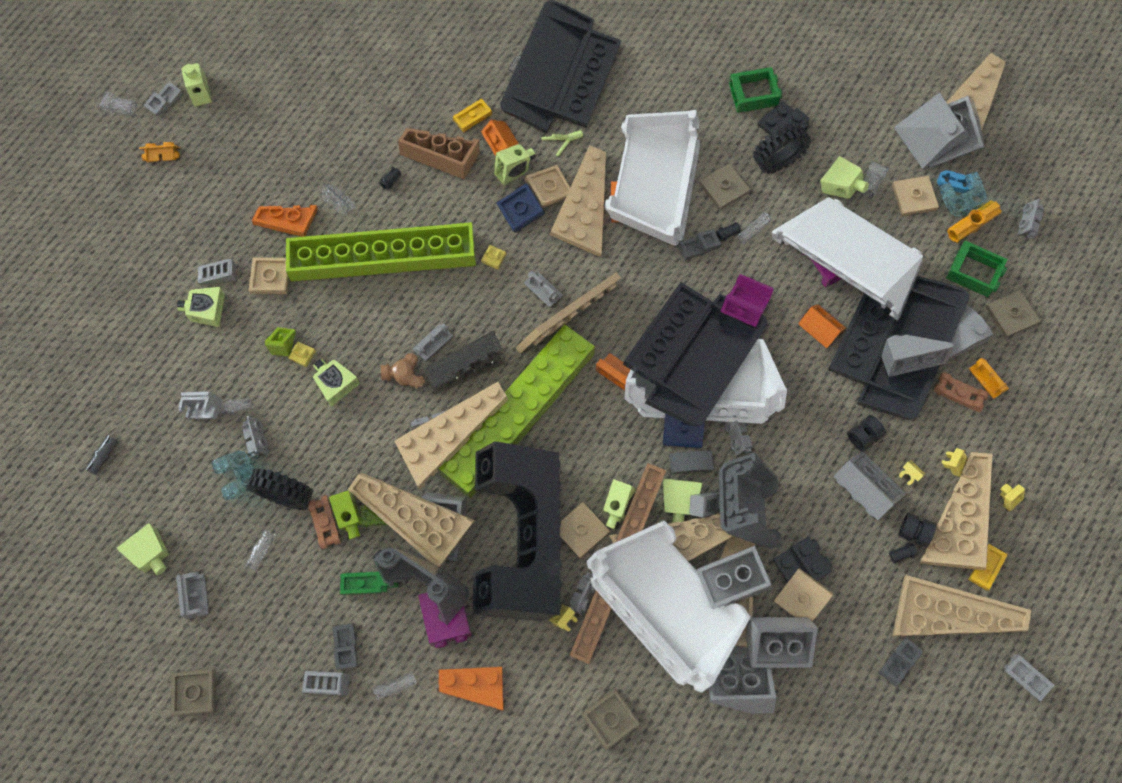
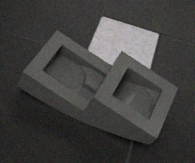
(701, 244)
(691, 462)
(345, 646)
(900, 661)

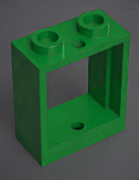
(754, 103)
(983, 256)

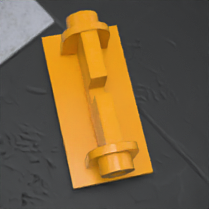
(153, 152)
(988, 378)

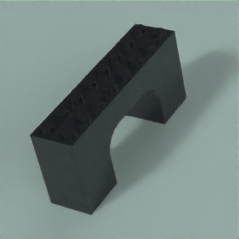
(532, 484)

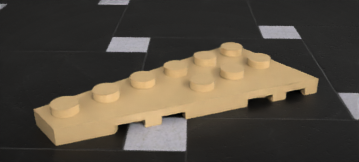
(423, 524)
(942, 610)

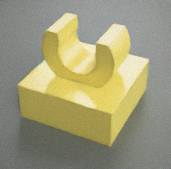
(493, 257)
(302, 354)
(957, 461)
(913, 470)
(1011, 496)
(565, 615)

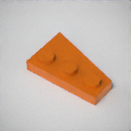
(287, 220)
(474, 684)

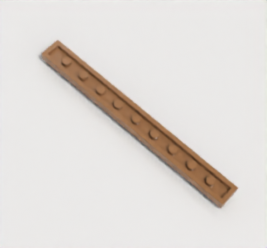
(633, 523)

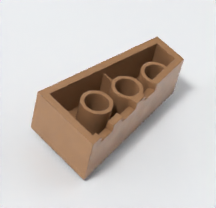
(440, 152)

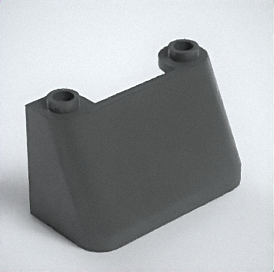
(742, 502)
(442, 588)

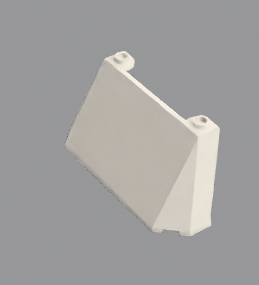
(657, 173)
(855, 252)
(751, 395)
(666, 605)

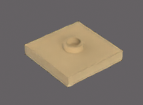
(548, 185)
(915, 195)
(268, 276)
(582, 530)
(803, 596)

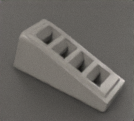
(229, 276)
(705, 504)
(338, 687)

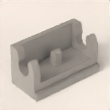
(200, 405)
(192, 595)
(1028, 677)

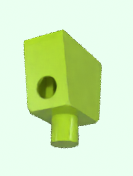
(343, 505)

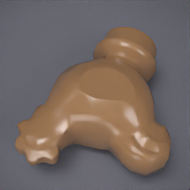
(403, 372)

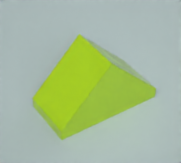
(281, 341)

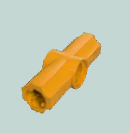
(980, 216)

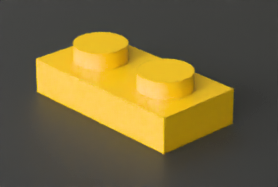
(472, 115)
(986, 577)

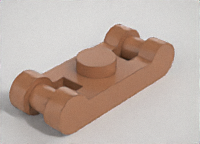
(960, 392)
(324, 522)

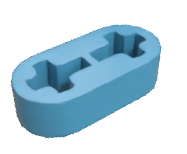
(955, 180)

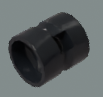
(866, 433)
(920, 531)

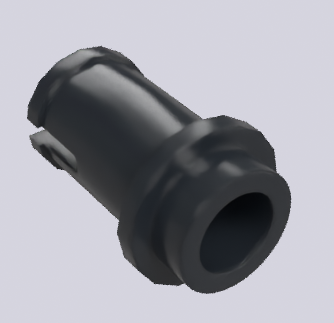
(390, 178)
(726, 232)
(903, 553)

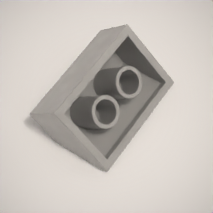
(869, 485)
(781, 642)

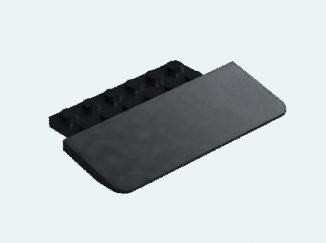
(560, 69)
(929, 313)
(691, 354)

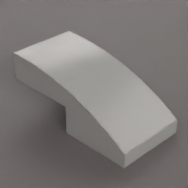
(166, 98)

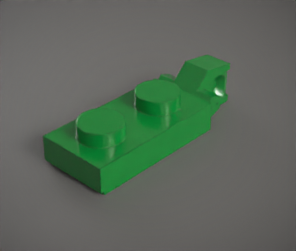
(363, 583)

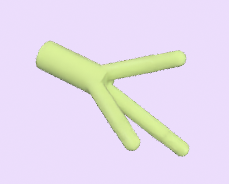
(570, 137)

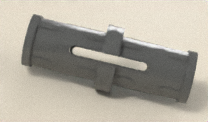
(101, 455)

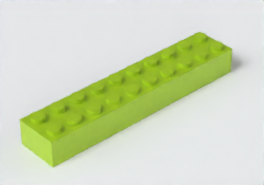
(380, 252)
(527, 402)

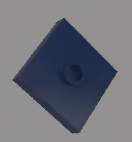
(520, 208)
(681, 434)

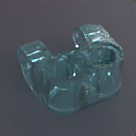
(976, 189)
(241, 472)

